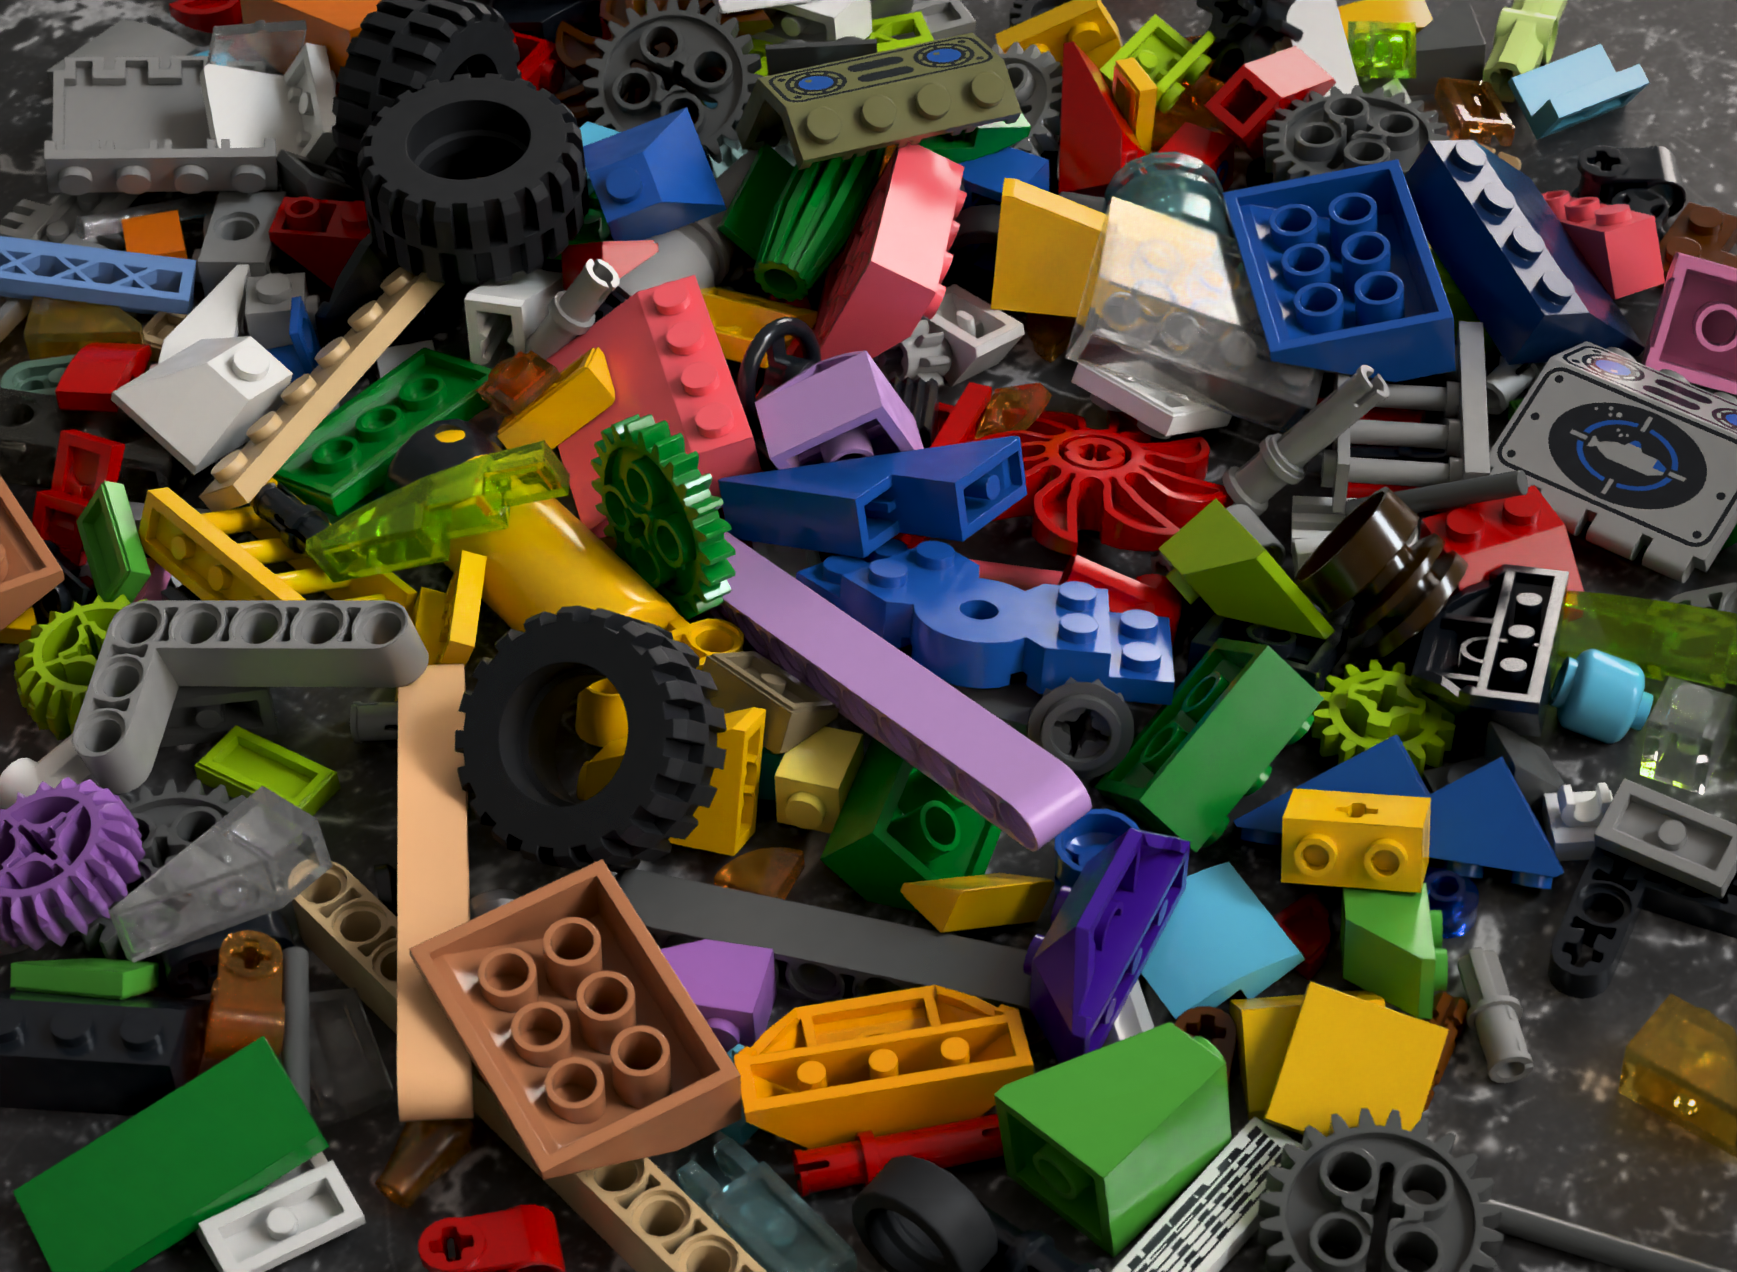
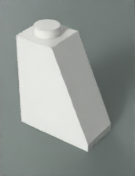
(507, 313)

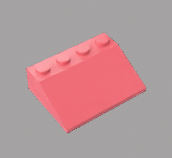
(893, 256)
(666, 366)

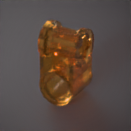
(246, 996)

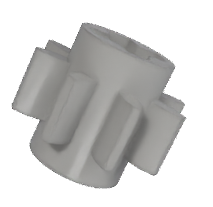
(918, 356)

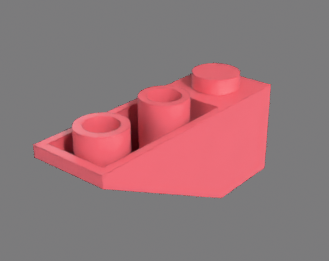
(1613, 240)

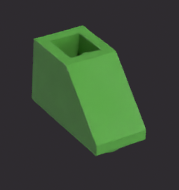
(1394, 947)

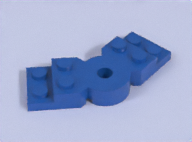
(985, 629)

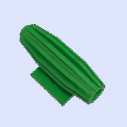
(798, 218)

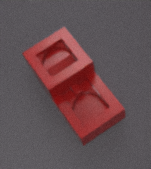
(98, 372)
(79, 470)

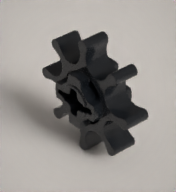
(1245, 32)

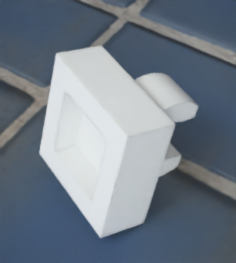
(1573, 819)

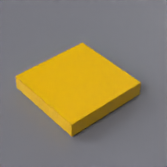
(1353, 1058)

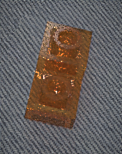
(518, 383)

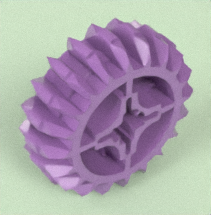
(64, 861)

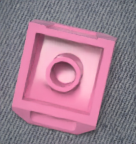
(1697, 324)

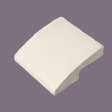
(282, 1219)

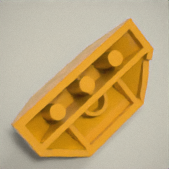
(881, 1065)

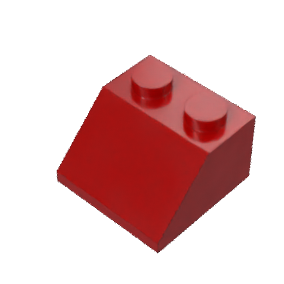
(1503, 532)

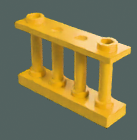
(217, 568)

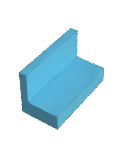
(1574, 90)

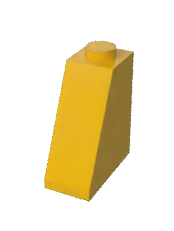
(733, 810)

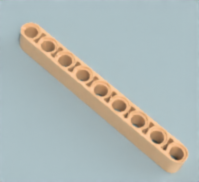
(431, 891)

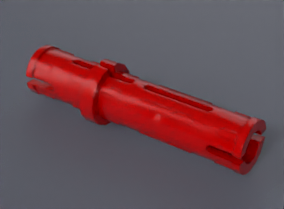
(865, 1157)

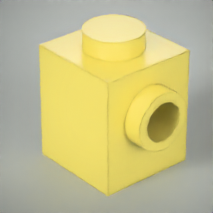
(817, 778)

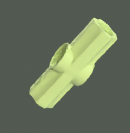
(1522, 42)

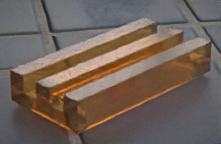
(1464, 113)

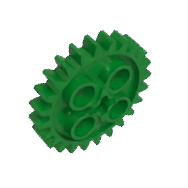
(663, 513)

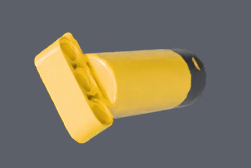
(553, 563)

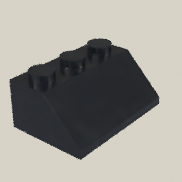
(97, 1050)

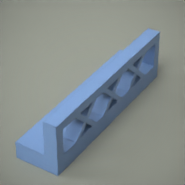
(96, 276)

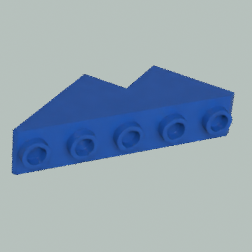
(868, 500)
(1472, 820)

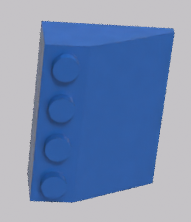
(1344, 273)

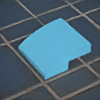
(1218, 944)

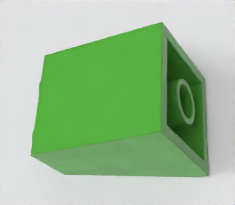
(1117, 1130)

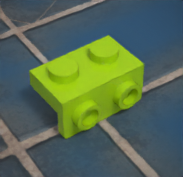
(1165, 59)

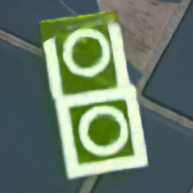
(1383, 48)

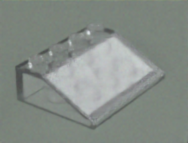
(1179, 317)

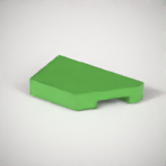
(86, 977)

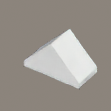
(975, 333)

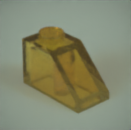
(67, 326)
(1686, 1071)

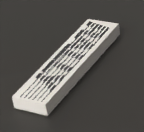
(1215, 1211)

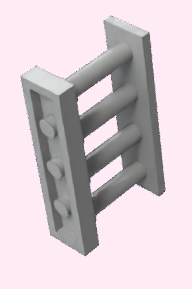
(1462, 437)

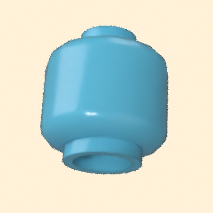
(1600, 696)

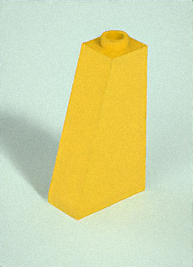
(1042, 251)

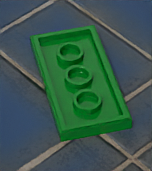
(357, 442)
(172, 1166)

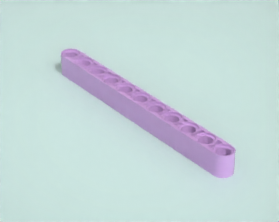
(902, 703)

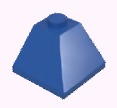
(653, 178)

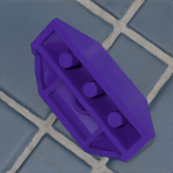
(1103, 938)

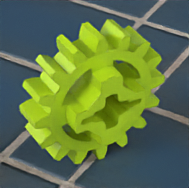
(1375, 707)

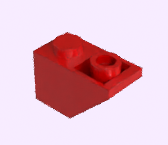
(1259, 90)
(319, 233)

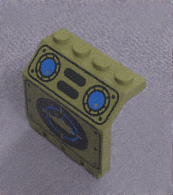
(880, 100)

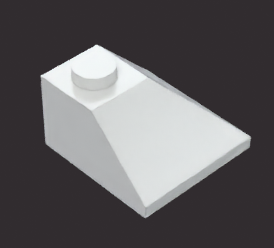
(206, 398)

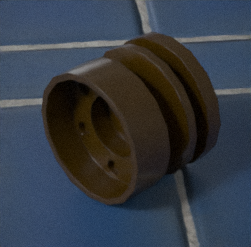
(1392, 584)

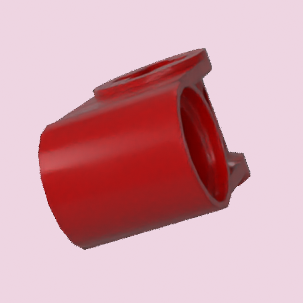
(499, 1241)

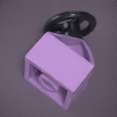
(817, 407)

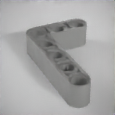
(228, 644)

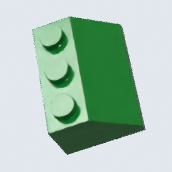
(1212, 742)
(903, 831)

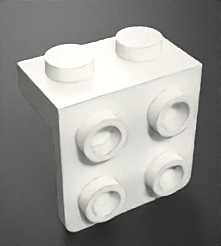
(264, 105)

